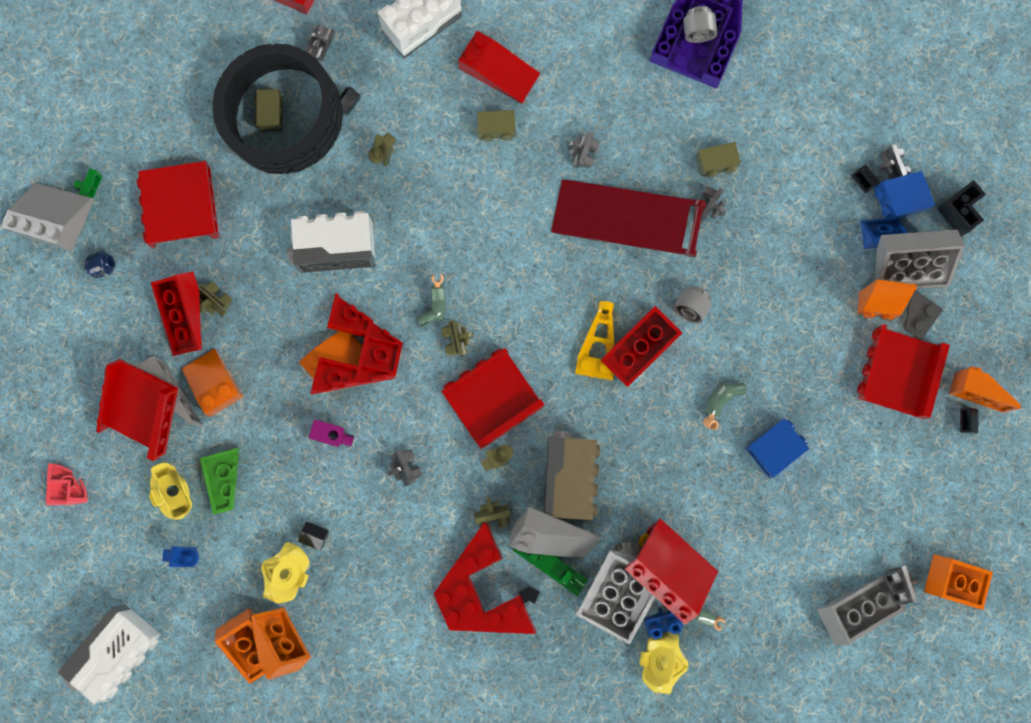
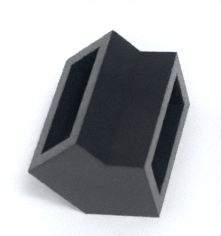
(349, 99)
(865, 179)
(973, 420)
(313, 536)
(529, 594)

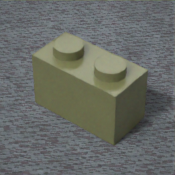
(269, 110)
(496, 125)
(718, 159)

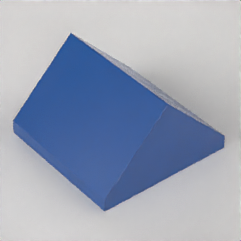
(875, 228)

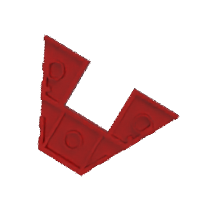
(378, 355)
(461, 603)

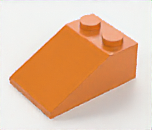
(885, 299)
(339, 347)
(211, 383)
(982, 389)
(958, 581)
(278, 643)
(239, 645)

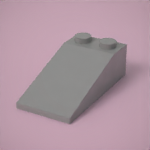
(182, 406)
(547, 535)
(859, 611)

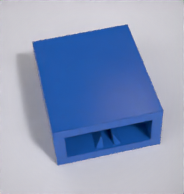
(904, 196)
(777, 448)

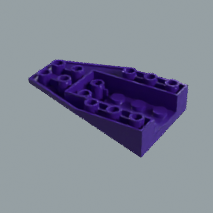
(701, 60)

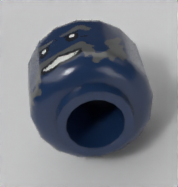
(99, 264)

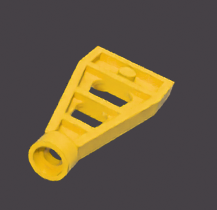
(592, 366)

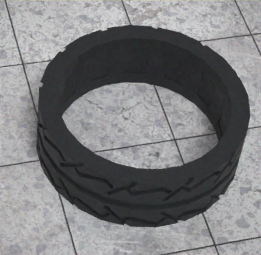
(243, 73)

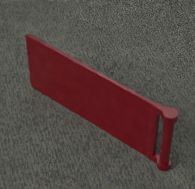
(626, 217)

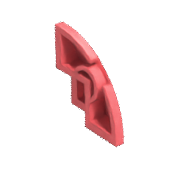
(63, 487)

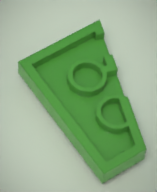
(221, 479)

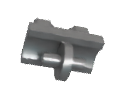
(320, 42)
(580, 148)
(892, 162)
(712, 195)
(401, 465)
(902, 584)

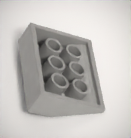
(48, 216)
(919, 258)
(616, 599)

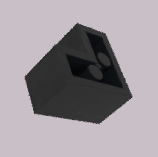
(959, 208)

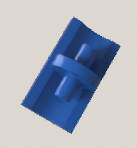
(181, 556)
(662, 622)

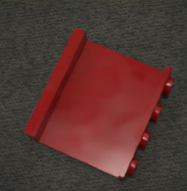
(177, 203)
(902, 373)
(492, 398)
(137, 406)
(673, 572)

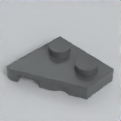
(921, 315)

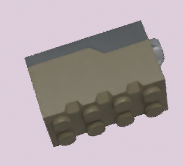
(571, 477)

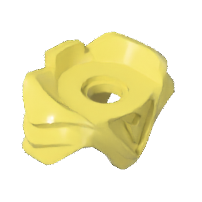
(162, 478)
(277, 573)
(663, 663)

